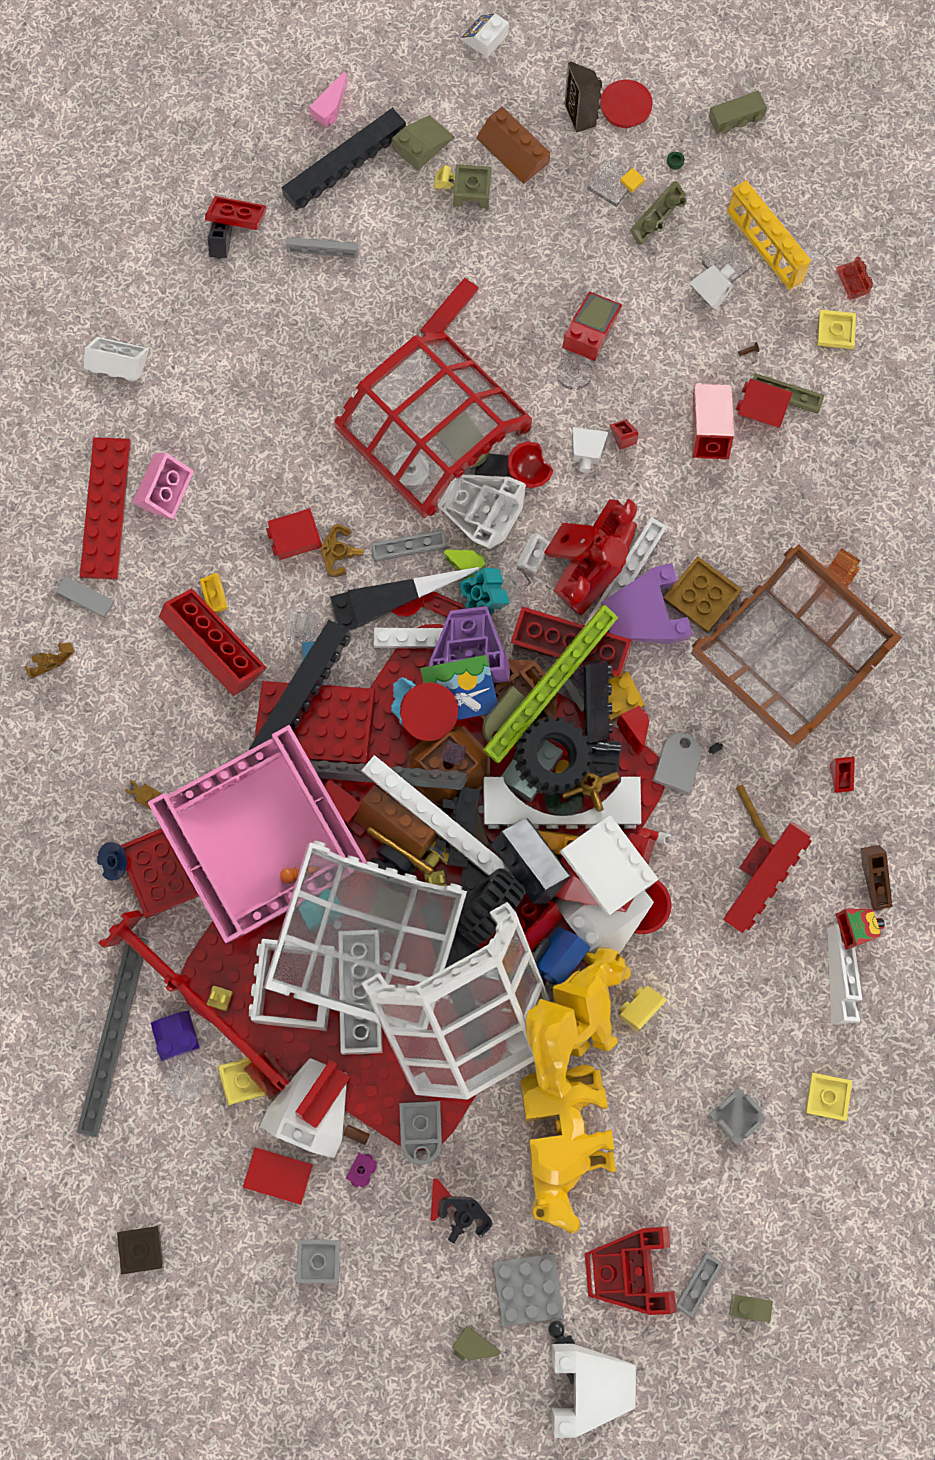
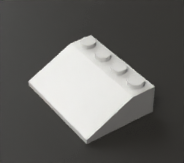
(609, 865)

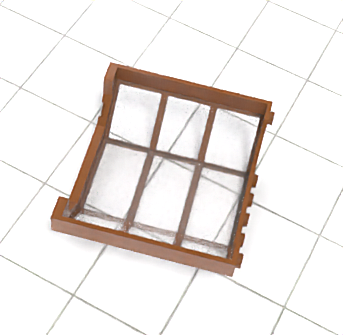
(796, 647)

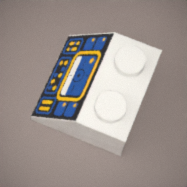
(486, 33)

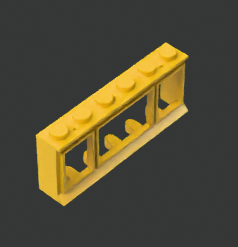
(774, 230)

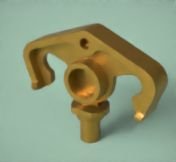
(334, 550)
(48, 661)

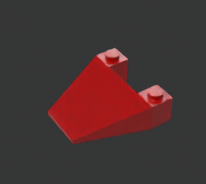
(626, 1274)

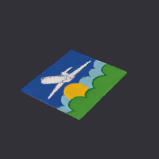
(468, 682)

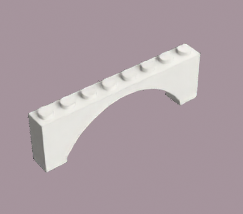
(505, 809)

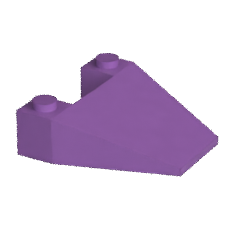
(643, 610)
(470, 635)

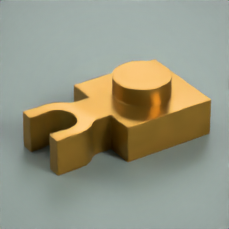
(143, 794)

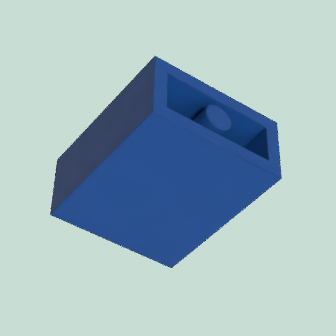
(561, 956)

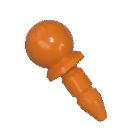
(288, 875)

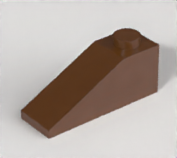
(877, 876)

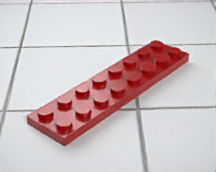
(105, 508)

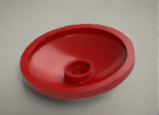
(659, 911)

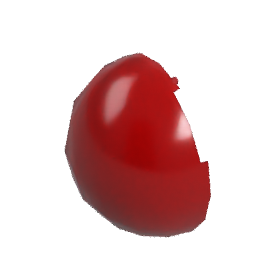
(528, 465)

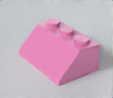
(163, 485)

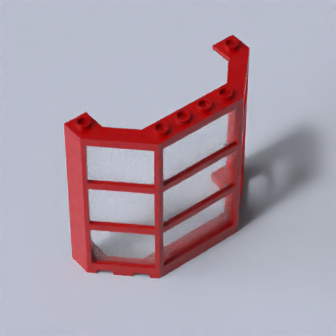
(428, 418)

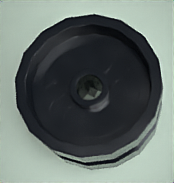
(392, 859)

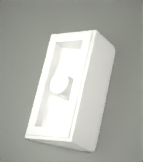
(533, 553)

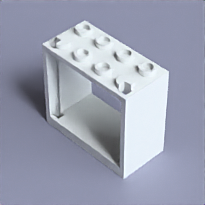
(256, 1009)

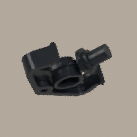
(466, 1211)

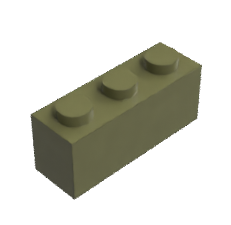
(737, 112)

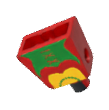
(858, 926)

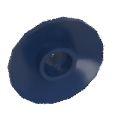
(113, 861)

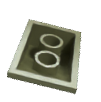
(421, 141)

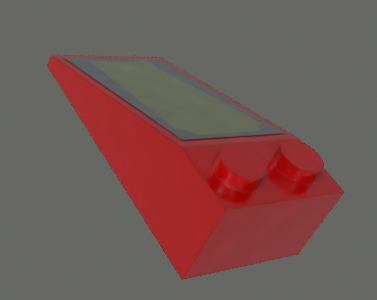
(591, 326)

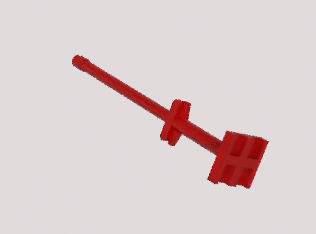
(177, 982)

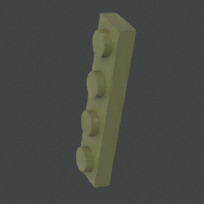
(800, 397)

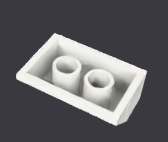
(115, 358)

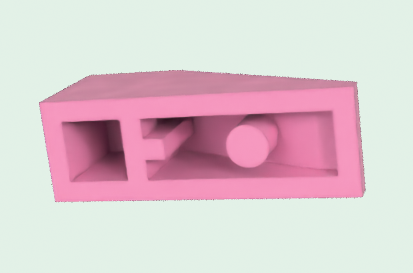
(327, 105)

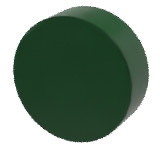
(675, 160)

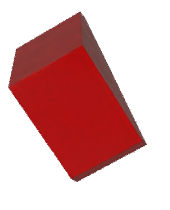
(624, 434)
(843, 774)
(438, 1193)

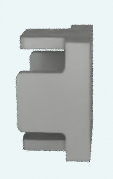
(738, 1116)
(318, 1261)

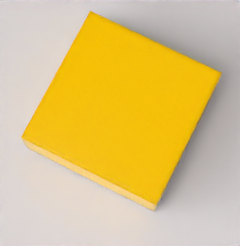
(632, 180)

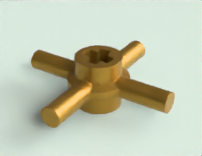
(592, 791)

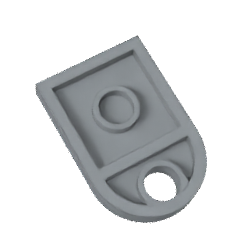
(678, 764)
(420, 1129)

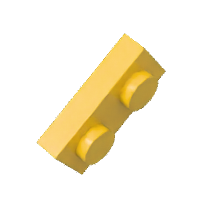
(214, 593)

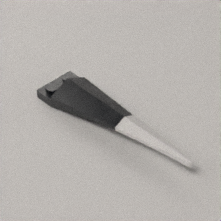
(371, 602)

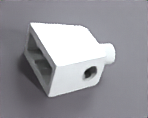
(714, 284)
(587, 447)

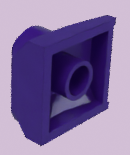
(175, 1035)

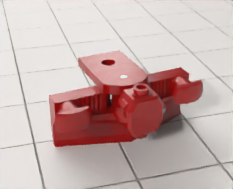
(602, 544)

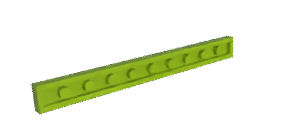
(550, 684)

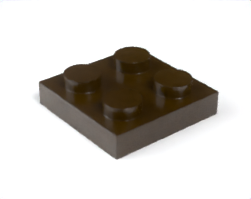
(140, 1250)

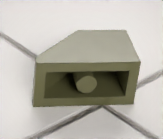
(750, 1308)
(473, 1346)

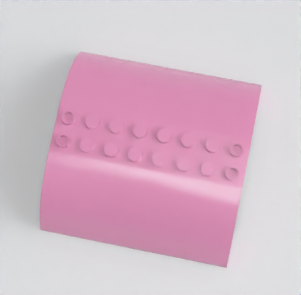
(247, 826)

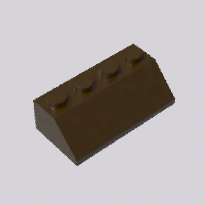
(582, 96)

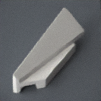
(843, 978)

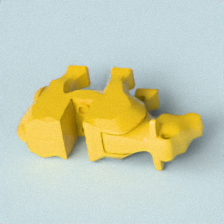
(578, 1013)
(562, 1159)

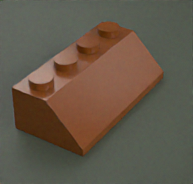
(513, 145)
(395, 822)

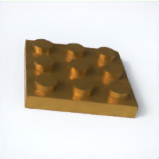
(702, 594)

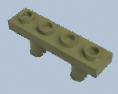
(659, 210)

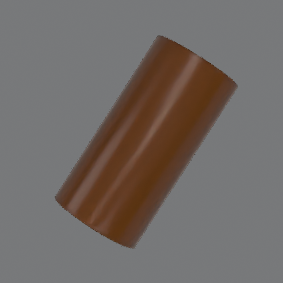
(356, 1134)

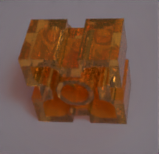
(844, 567)

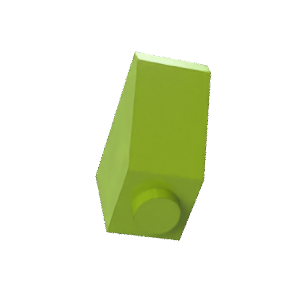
(465, 560)

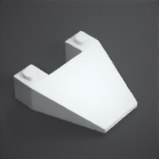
(601, 1389)

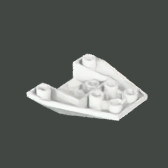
(283, 1123)

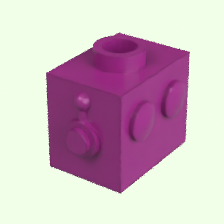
(363, 1178)

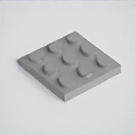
(528, 1289)

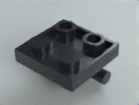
(604, 757)

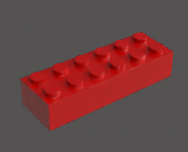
(552, 635)

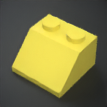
(642, 1008)

